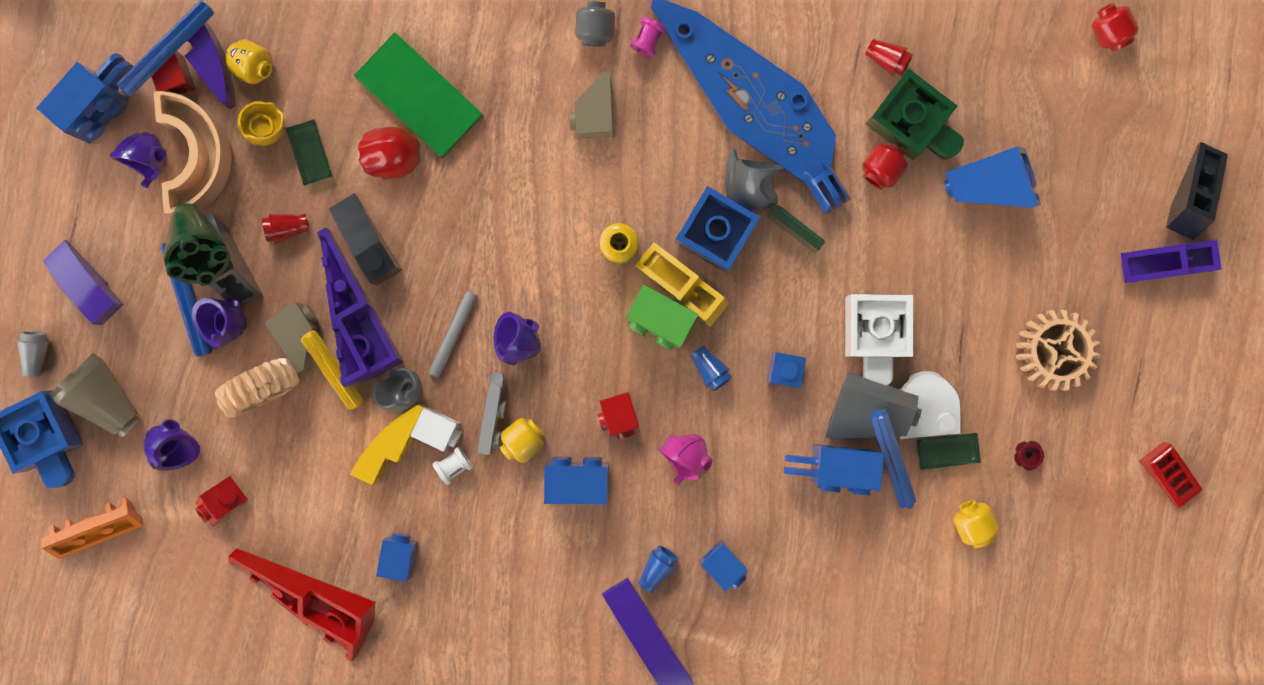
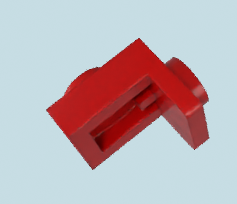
(219, 501)

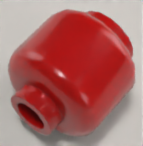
(1115, 27)
(884, 166)

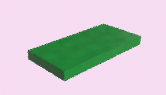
(418, 95)

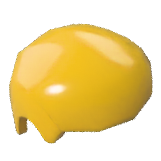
(261, 123)

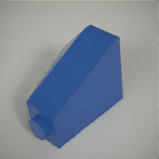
(995, 180)

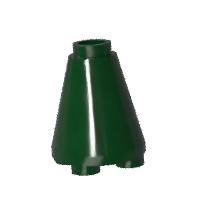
(194, 247)

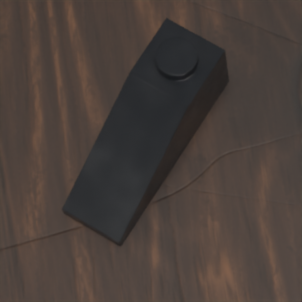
(1199, 192)
(364, 240)

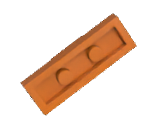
(91, 530)

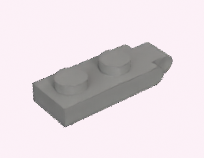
(494, 409)

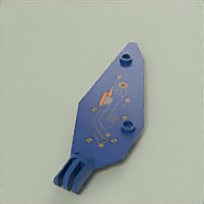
(757, 101)

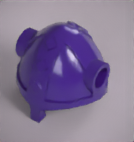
(142, 154)
(218, 320)
(516, 338)
(171, 444)

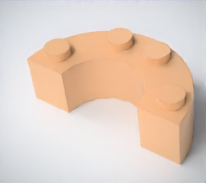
(208, 152)

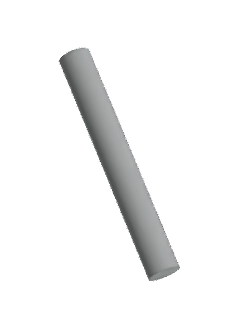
(452, 334)

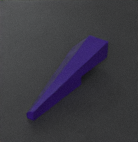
(360, 336)

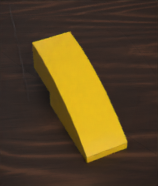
(682, 284)
(388, 444)

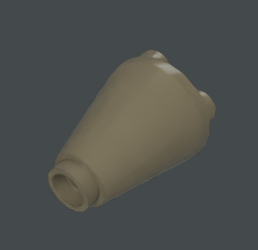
(96, 397)

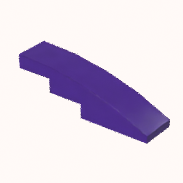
(646, 635)

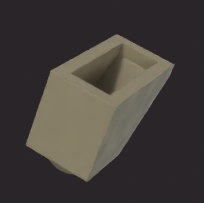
(594, 110)
(288, 330)

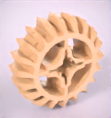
(1070, 329)
(256, 387)

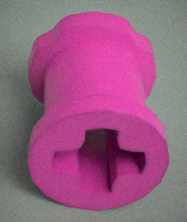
(647, 37)

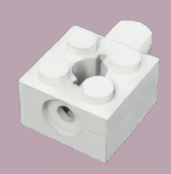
(878, 331)

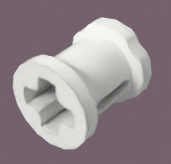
(452, 465)

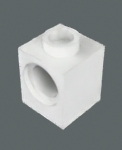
(436, 429)

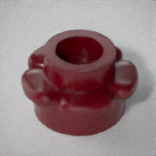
(1036, 458)

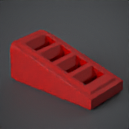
(1151, 462)

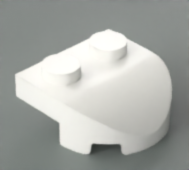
(938, 404)

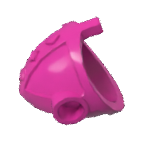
(687, 456)

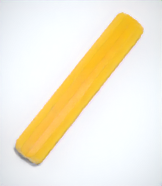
(330, 369)

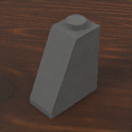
(236, 279)
(859, 400)

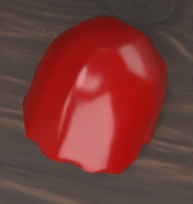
(388, 152)

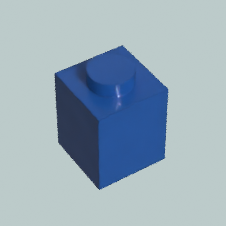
(786, 370)
(397, 557)
(724, 566)

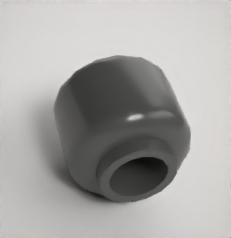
(595, 24)

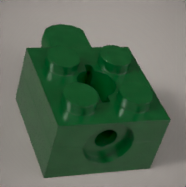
(916, 118)

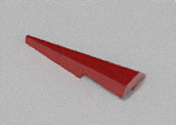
(333, 610)

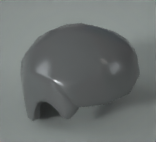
(399, 391)

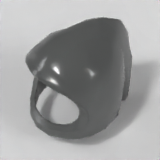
(751, 182)

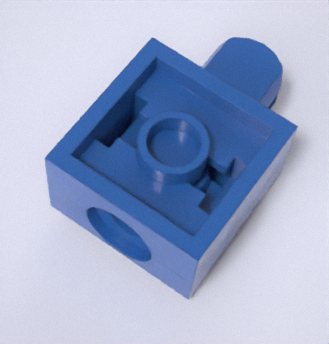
(87, 99)
(31, 446)
(841, 467)

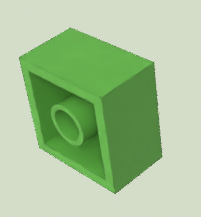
(661, 318)

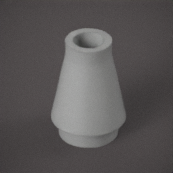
(32, 352)

